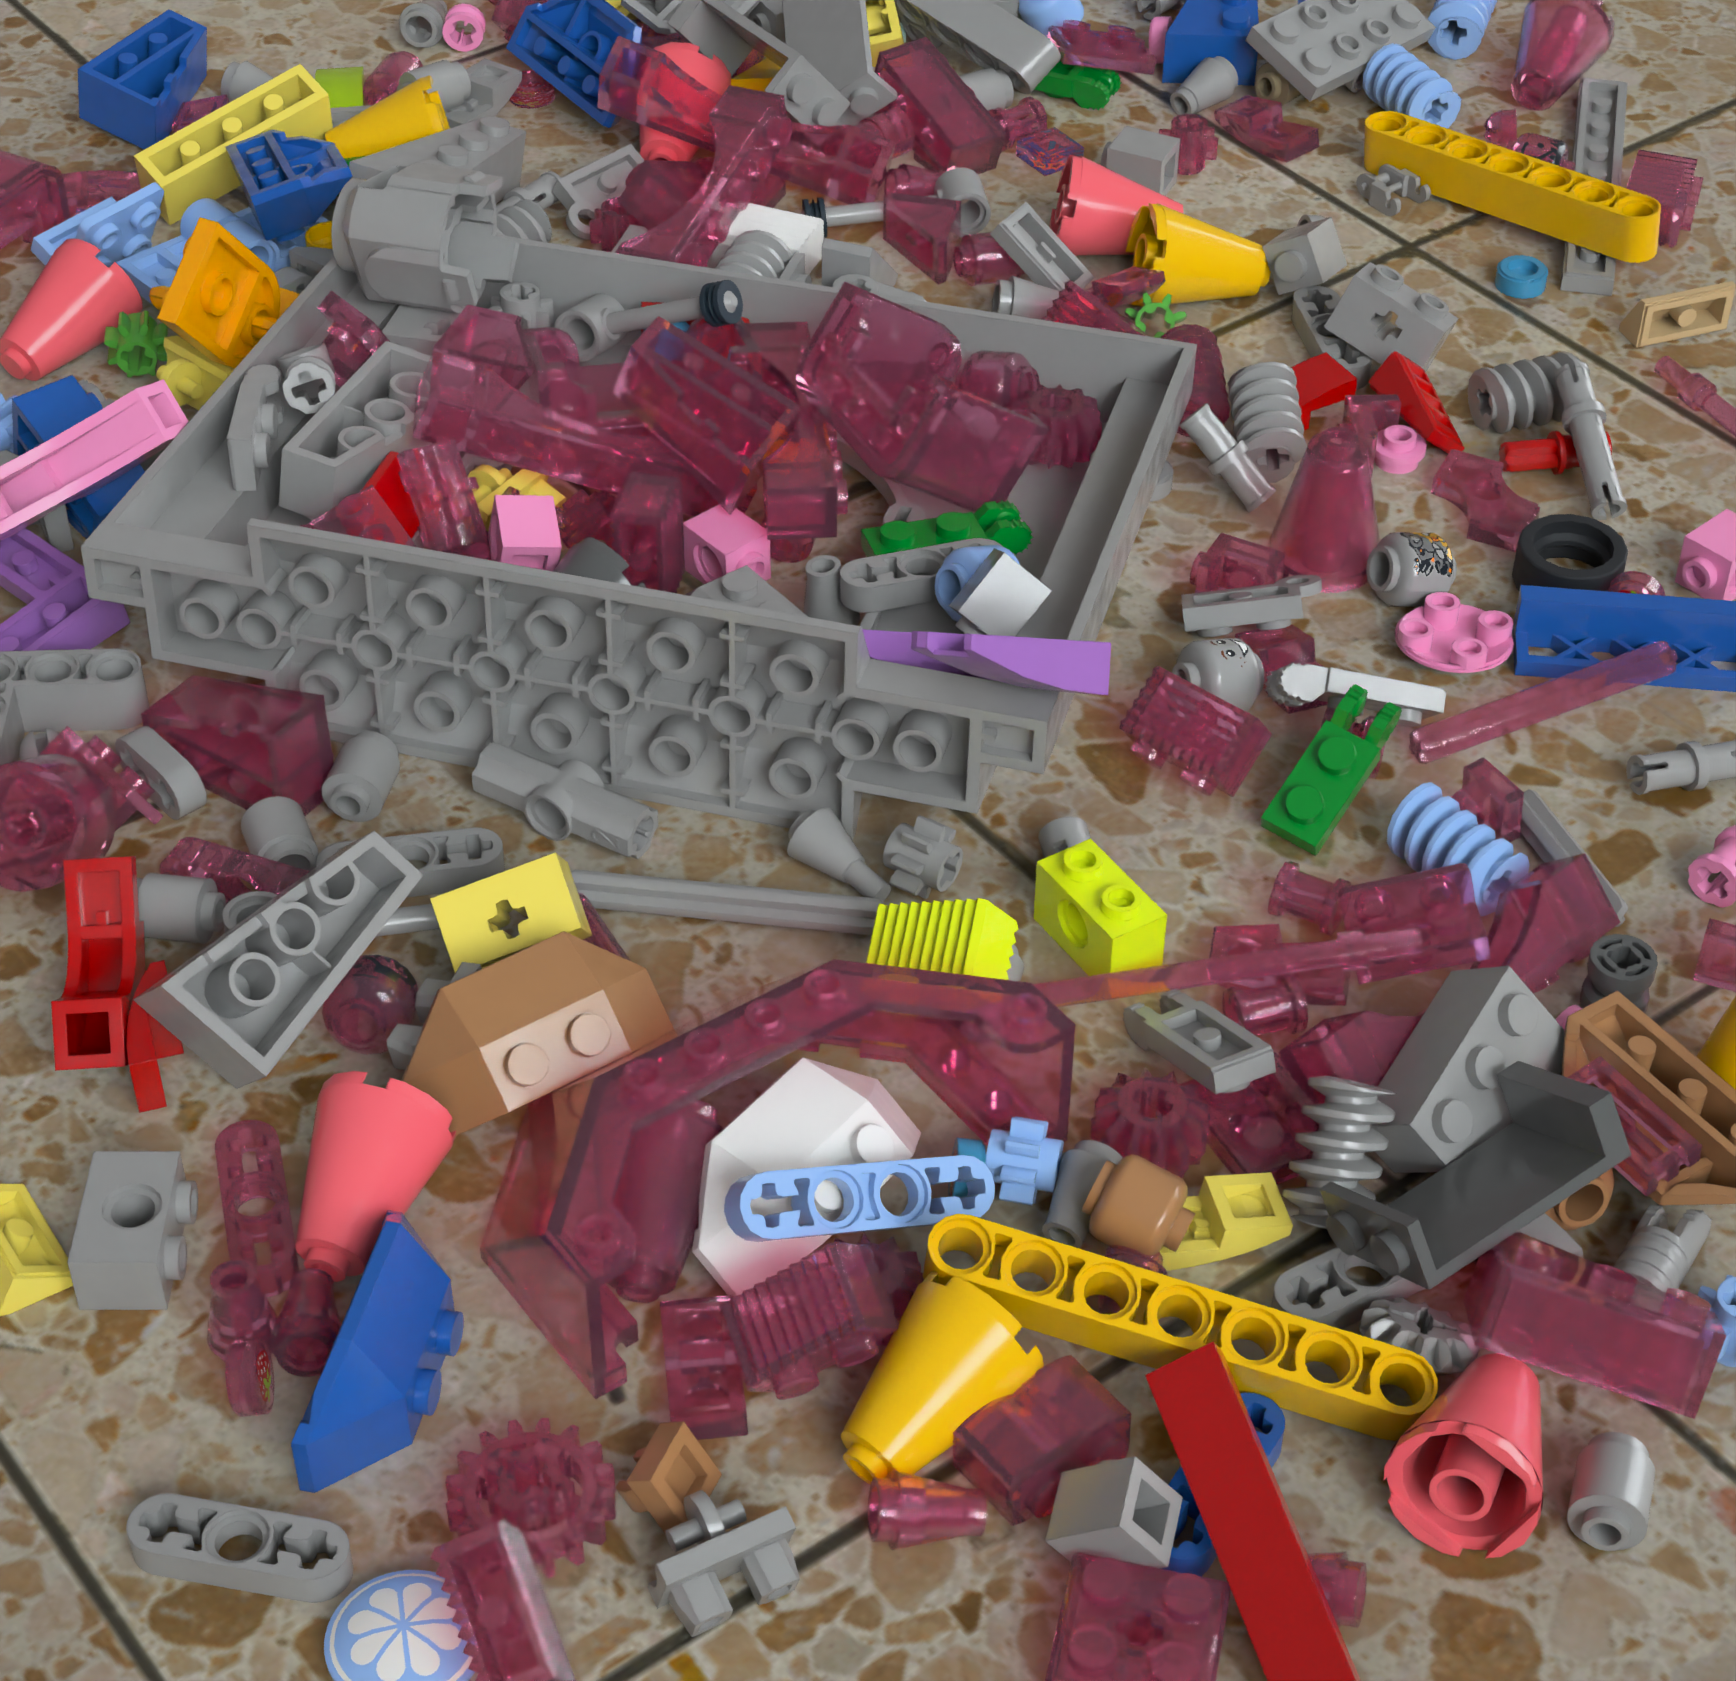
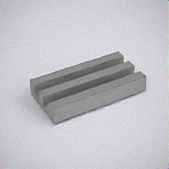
(1039, 250)

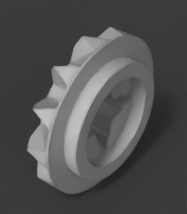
(1423, 1330)

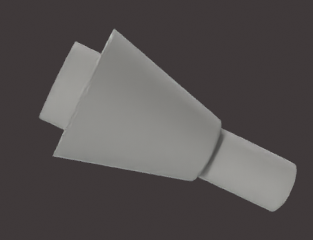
(824, 844)

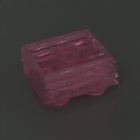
(1127, 1604)

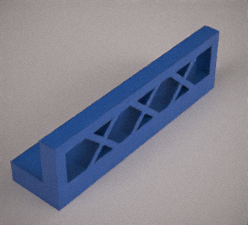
(1617, 622)

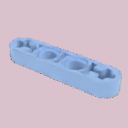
(861, 1196)

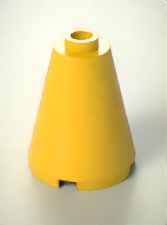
(392, 121)
(1195, 257)
(936, 1371)

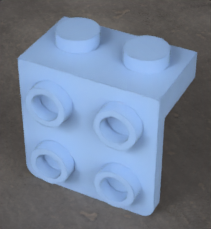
(112, 226)

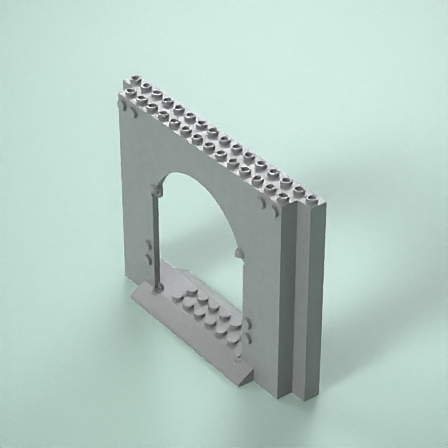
(640, 683)

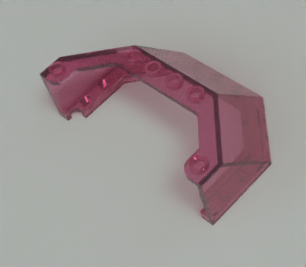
(554, 1231)

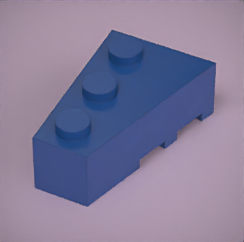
(1209, 31)
(144, 79)
(51, 411)

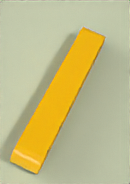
(1516, 186)
(1212, 1315)

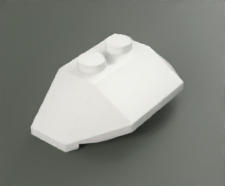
(800, 1121)

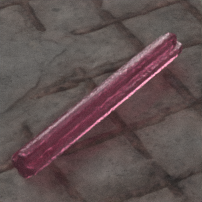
(1542, 702)

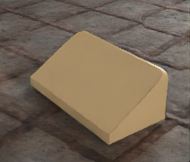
(1679, 315)

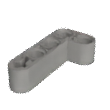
(984, 36)

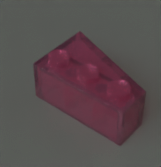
(946, 115)
(248, 739)
(1593, 1323)

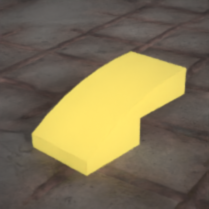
(1230, 1219)

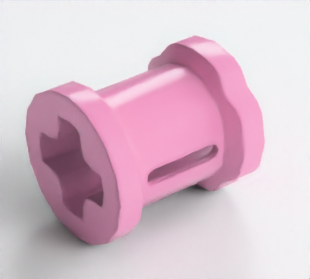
(1723, 858)

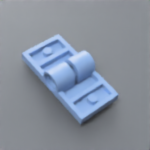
(160, 263)

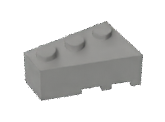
(1450, 1063)

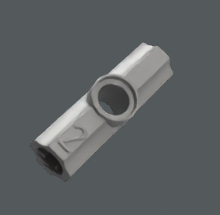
(565, 800)

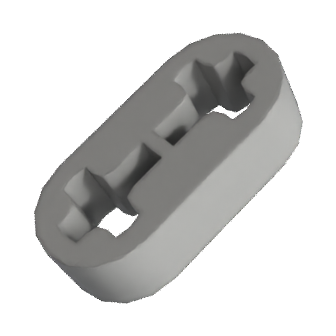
(164, 769)

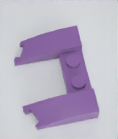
(56, 597)
(1018, 661)

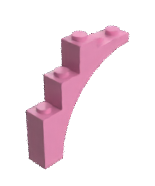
(88, 455)

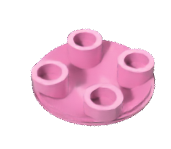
(1455, 635)

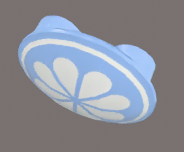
(396, 1632)

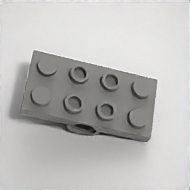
(1331, 41)

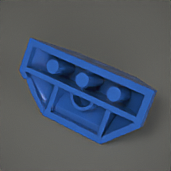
(570, 45)
(288, 180)
(381, 1363)

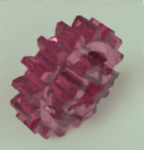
(531, 1488)

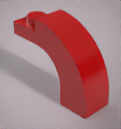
(102, 963)

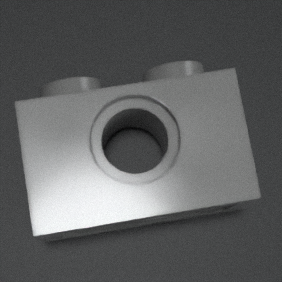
(132, 1230)

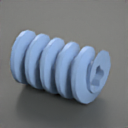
(1459, 26)
(1410, 87)
(1436, 834)

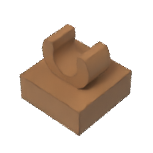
(666, 1473)

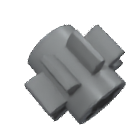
(524, 301)
(922, 857)

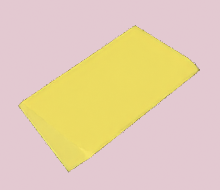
(30, 1254)

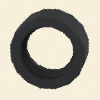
(1570, 538)

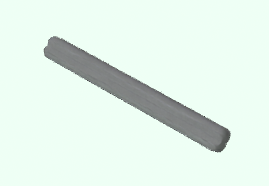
(727, 902)

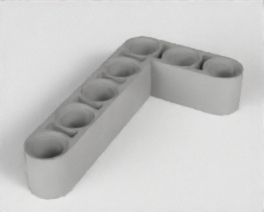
(68, 689)

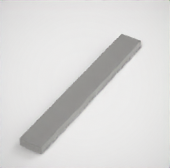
(1600, 155)

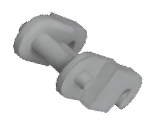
(1389, 180)

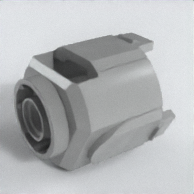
(422, 236)

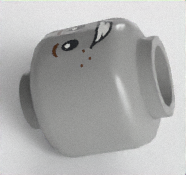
(1224, 669)

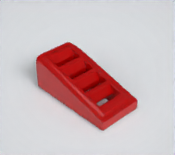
(1418, 400)

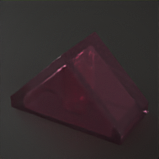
(923, 231)

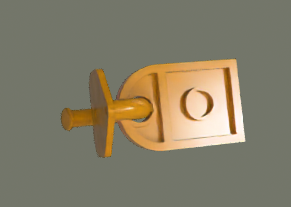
(221, 296)

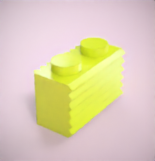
(944, 937)

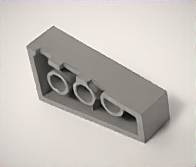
(353, 432)
(272, 972)

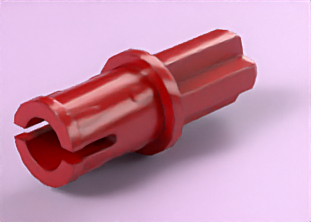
(1552, 453)

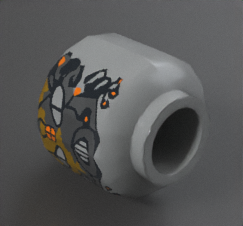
(1410, 567)

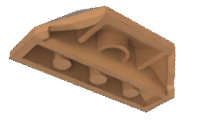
(532, 1027)
(1670, 1079)

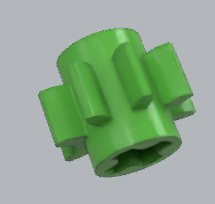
(1149, 311)
(136, 343)

